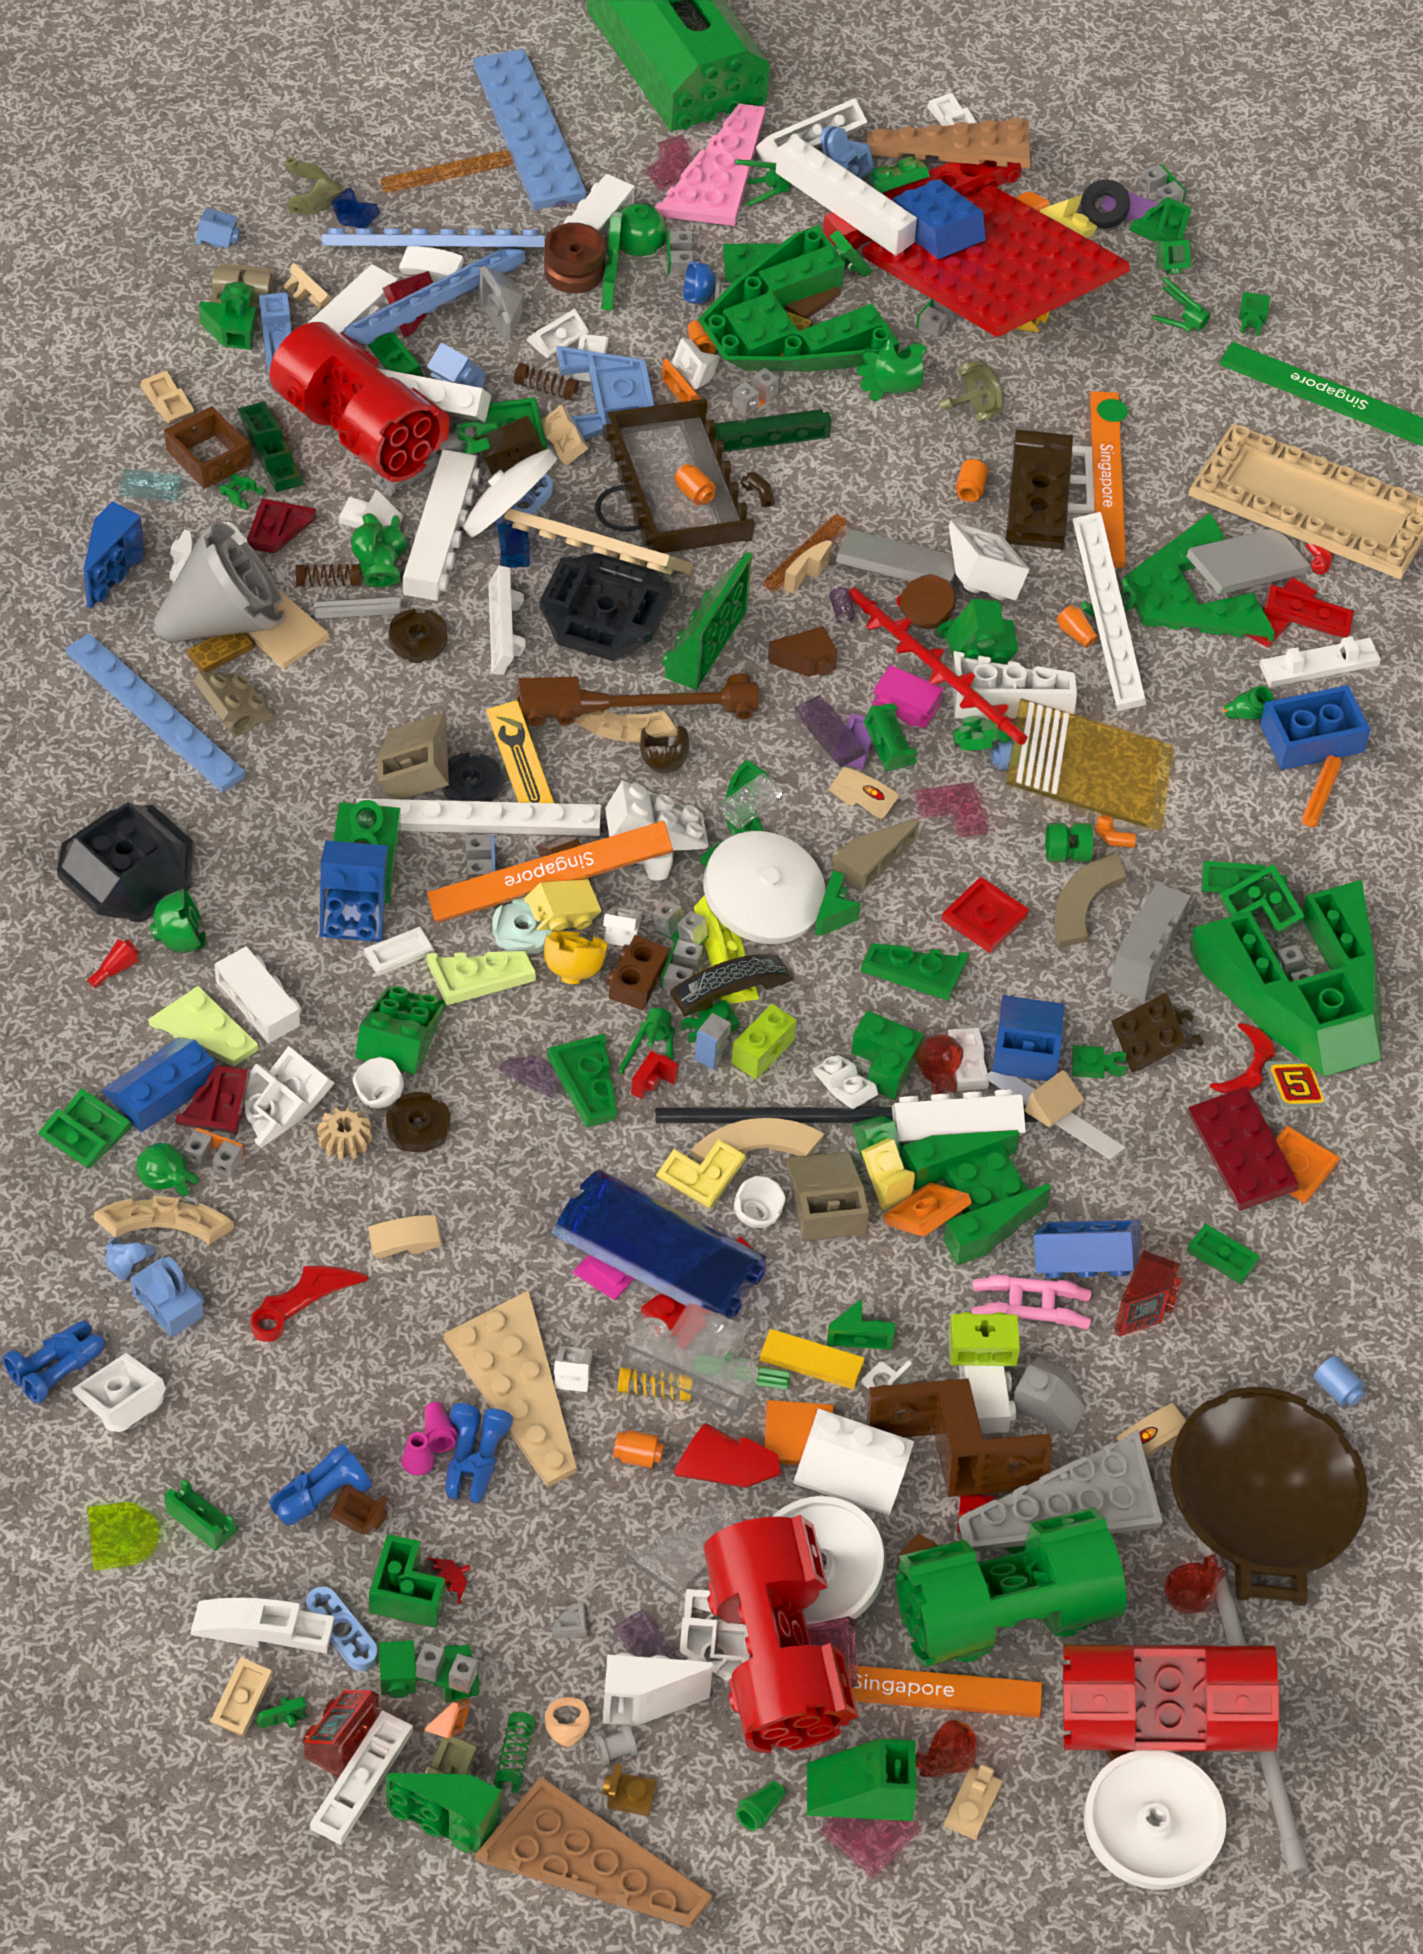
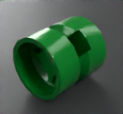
(1057, 842)

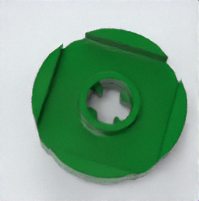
(977, 734)

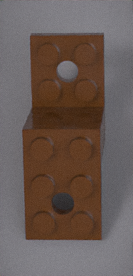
(950, 1415)

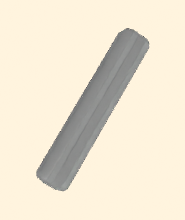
(357, 607)

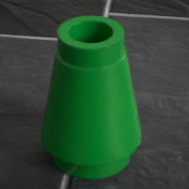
(759, 1806)

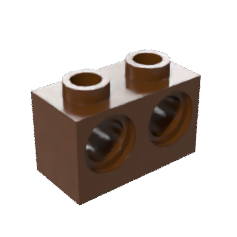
(642, 974)

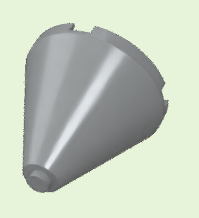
(219, 591)

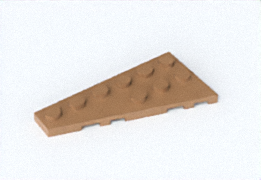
(959, 142)
(576, 1850)

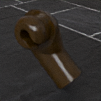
(764, 488)

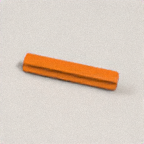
(1321, 791)

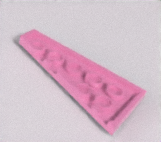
(712, 182)

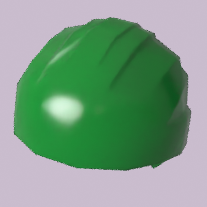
(164, 1167)

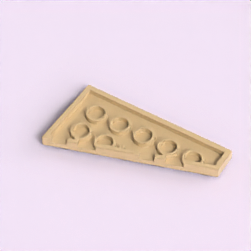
(601, 544)
(511, 1370)

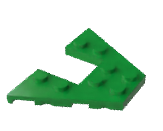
(1167, 600)

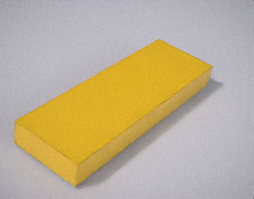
(812, 1359)

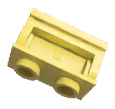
(563, 904)

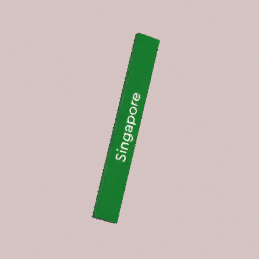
(1324, 392)

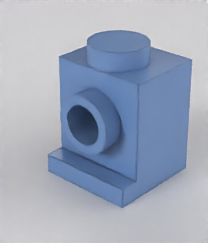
(217, 229)

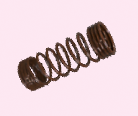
(522, 372)
(354, 574)

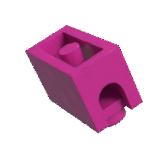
(914, 696)

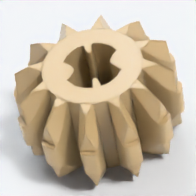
(344, 1133)

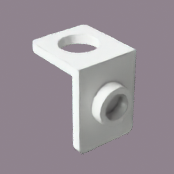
(902, 1376)

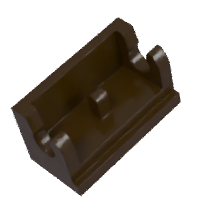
(511, 445)

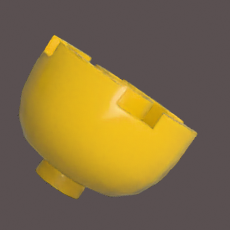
(574, 956)

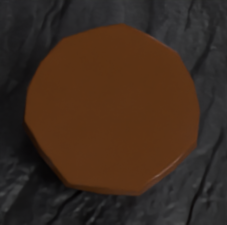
(928, 601)

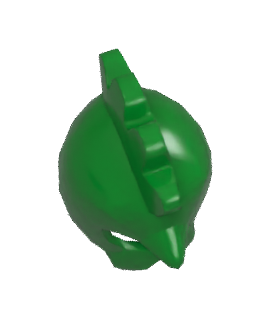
(891, 370)

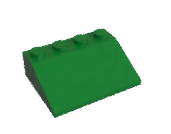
(710, 626)

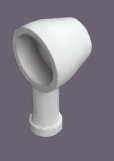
(658, 867)

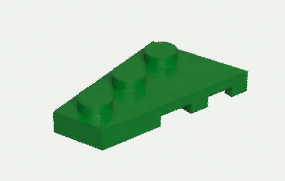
(920, 971)

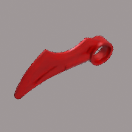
(313, 1285)

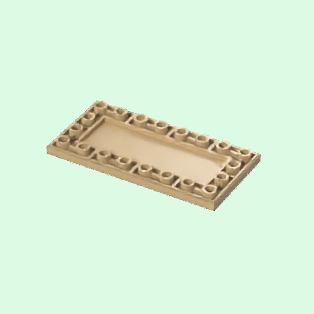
(1313, 500)

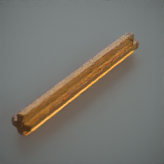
(446, 171)

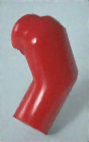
(1322, 559)

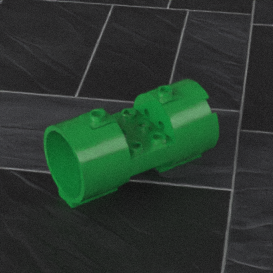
(1063, 1576)

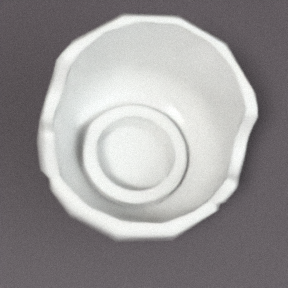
(377, 1076)
(759, 1193)

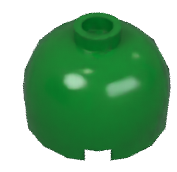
(642, 230)
(178, 923)

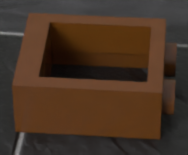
(207, 425)

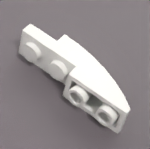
(263, 1620)

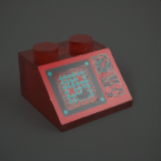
(1148, 1294)
(341, 1730)

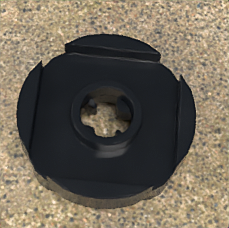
(483, 768)

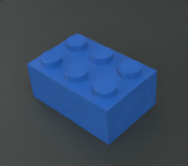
(944, 218)
(1314, 726)

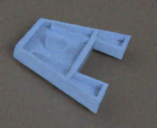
(615, 384)

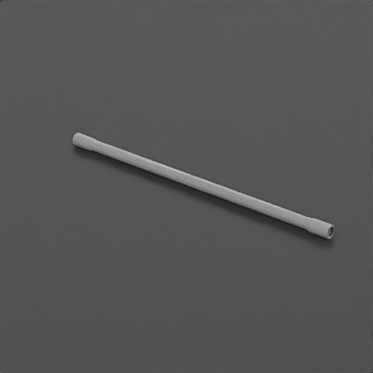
(1291, 1843)

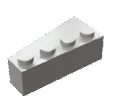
(1148, 941)

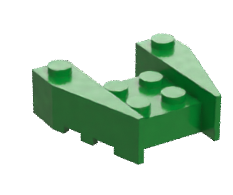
(982, 1168)

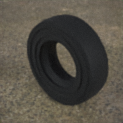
(1101, 188)

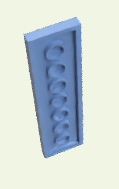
(529, 129)

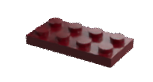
(1243, 1148)

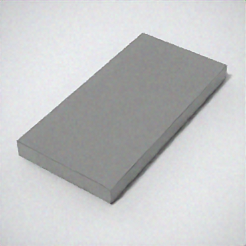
(894, 557)
(1248, 561)

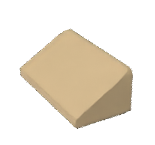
(1054, 1099)

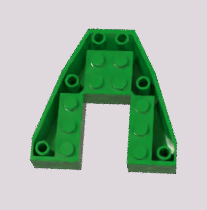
(754, 329)
(1323, 1018)

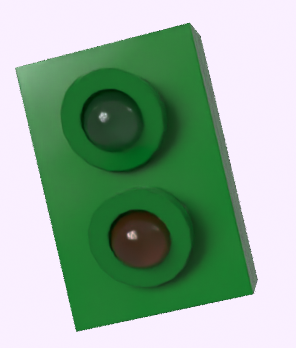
(373, 825)

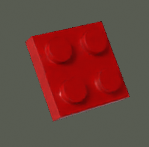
(985, 914)

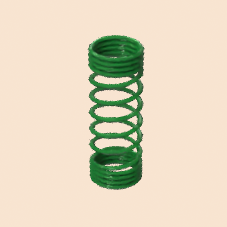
(507, 1774)

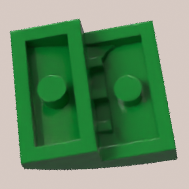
(85, 1128)

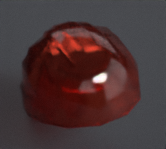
(939, 1061)
(1193, 1585)
(950, 1752)

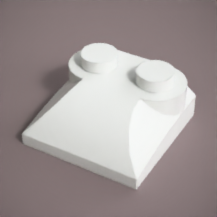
(122, 1392)

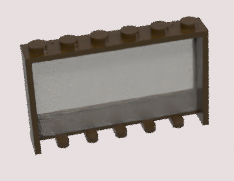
(649, 451)

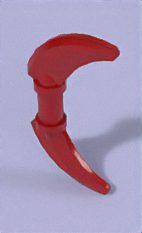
(1252, 1077)

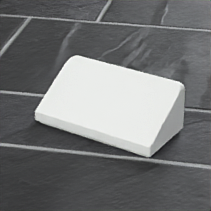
(558, 333)

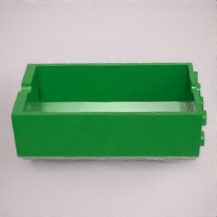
(684, 70)

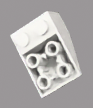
(636, 807)
(652, 1687)

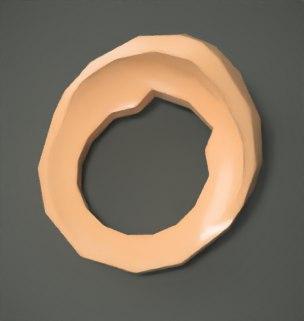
(570, 1733)

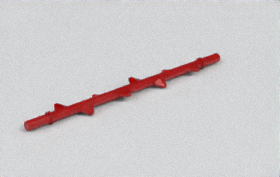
(940, 671)

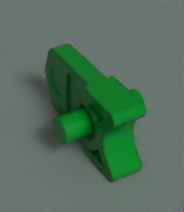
(288, 1711)

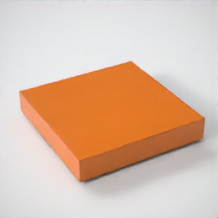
(1307, 1160)
(926, 1209)
(789, 1428)

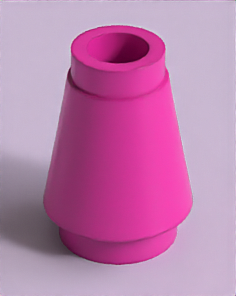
(439, 1428)
(417, 1455)

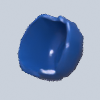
(698, 283)

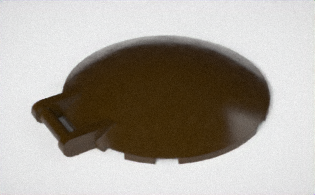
(1268, 1487)

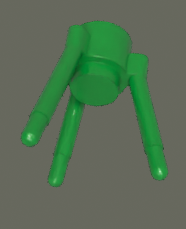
(772, 179)
(1194, 315)
(656, 1029)

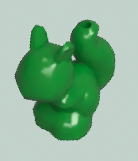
(378, 549)

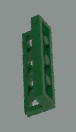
(773, 430)

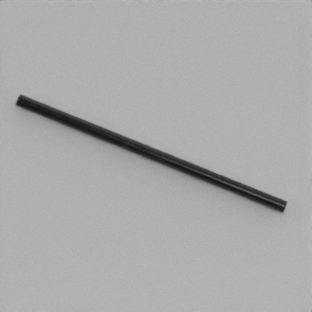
(796, 1114)

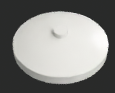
(507, 490)
(763, 887)
(850, 1555)
(1154, 1819)

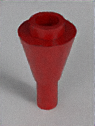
(118, 959)

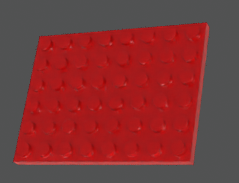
(1014, 274)

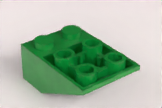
(400, 1028)
(865, 1782)
(446, 1806)

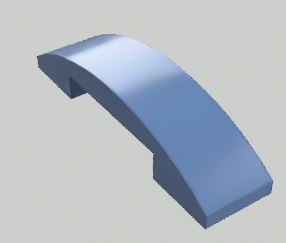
(275, 322)

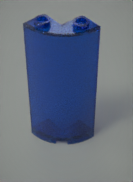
(659, 1245)

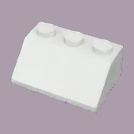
(853, 1462)

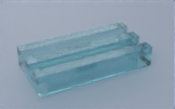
(149, 482)

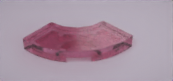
(671, 162)

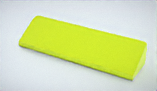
(722, 948)

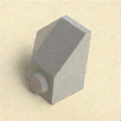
(500, 301)
(1050, 1395)

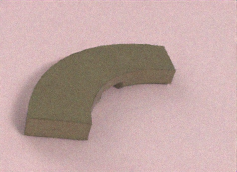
(1078, 895)

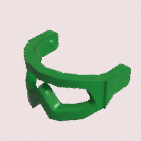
(471, 444)
(1128, 587)

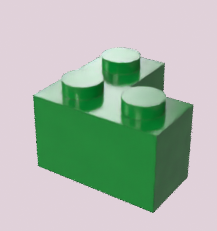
(983, 632)
(1265, 894)
(889, 1048)
(400, 1589)

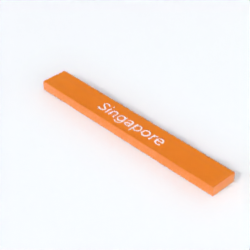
(1108, 476)
(566, 865)
(948, 1691)

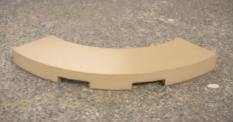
(627, 727)
(763, 1133)
(164, 1213)

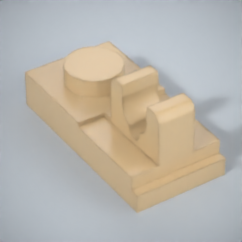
(306, 286)
(242, 1697)
(973, 1802)

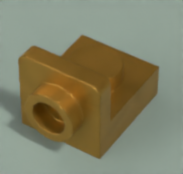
(628, 1792)

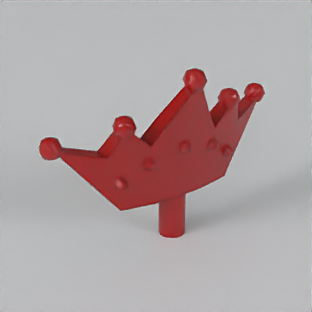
(452, 1575)

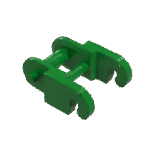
(245, 484)

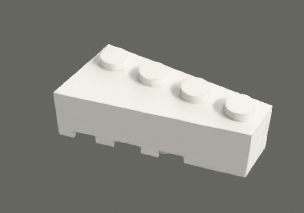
(1012, 682)

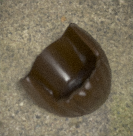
(665, 753)

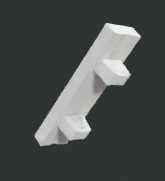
(501, 604)
(1319, 662)
(361, 1777)

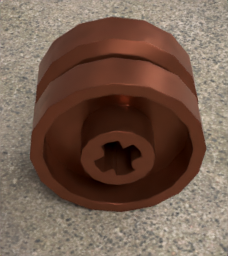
(574, 257)

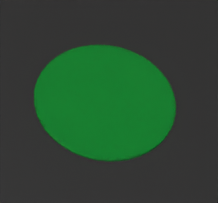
(1112, 410)

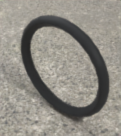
(599, 514)

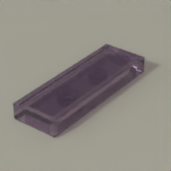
(830, 731)

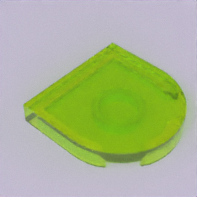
(121, 1535)

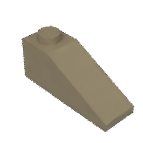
(872, 853)

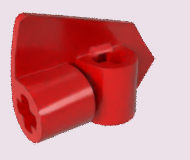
(725, 1460)

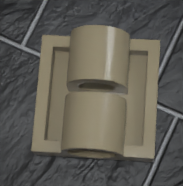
(259, 277)
(233, 700)

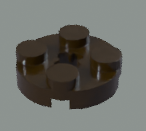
(422, 648)
(418, 1138)

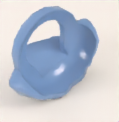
(122, 1256)

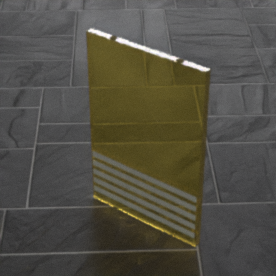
(1090, 765)

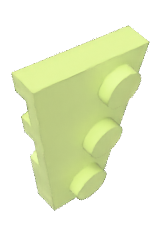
(471, 977)
(201, 1019)

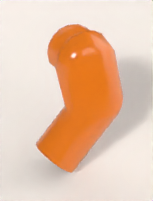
(1111, 835)

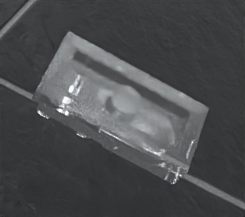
(750, 800)

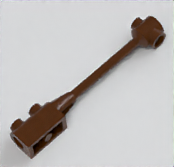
(565, 700)

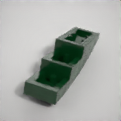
(270, 446)

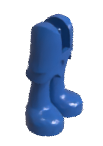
(69, 1347)
(481, 1464)
(308, 1490)

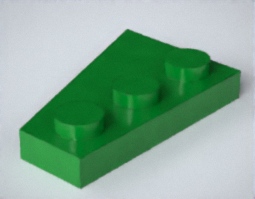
(586, 1078)

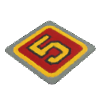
(1295, 1084)

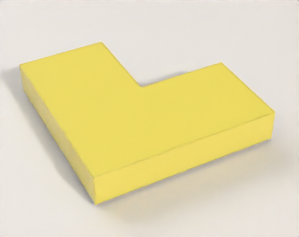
(704, 1181)

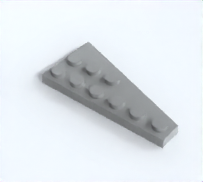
(1110, 1480)

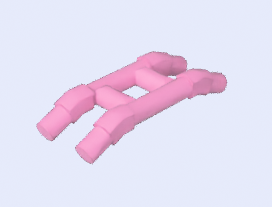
(1048, 1290)

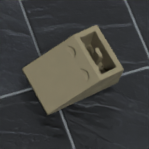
(414, 758)
(828, 1196)

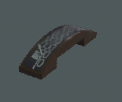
(727, 978)

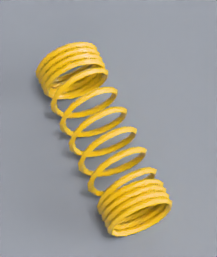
(623, 1383)

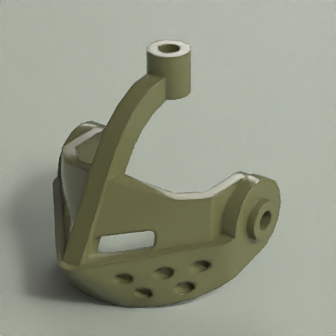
(313, 201)
(970, 372)

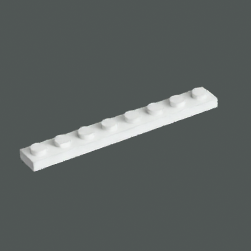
(1109, 612)
(496, 817)

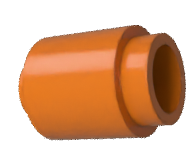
(972, 480)
(695, 484)
(638, 1448)

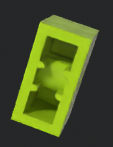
(763, 1041)
(983, 1339)

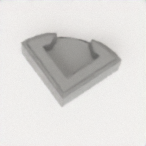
(571, 1622)

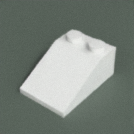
(986, 562)

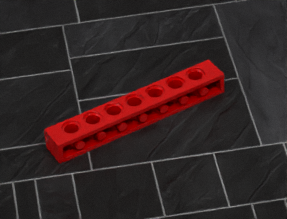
(962, 177)

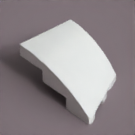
(289, 1096)
(722, 1647)

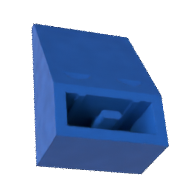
(112, 550)
(353, 890)
(1028, 1038)

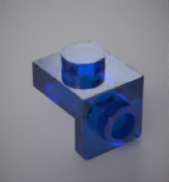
(353, 213)

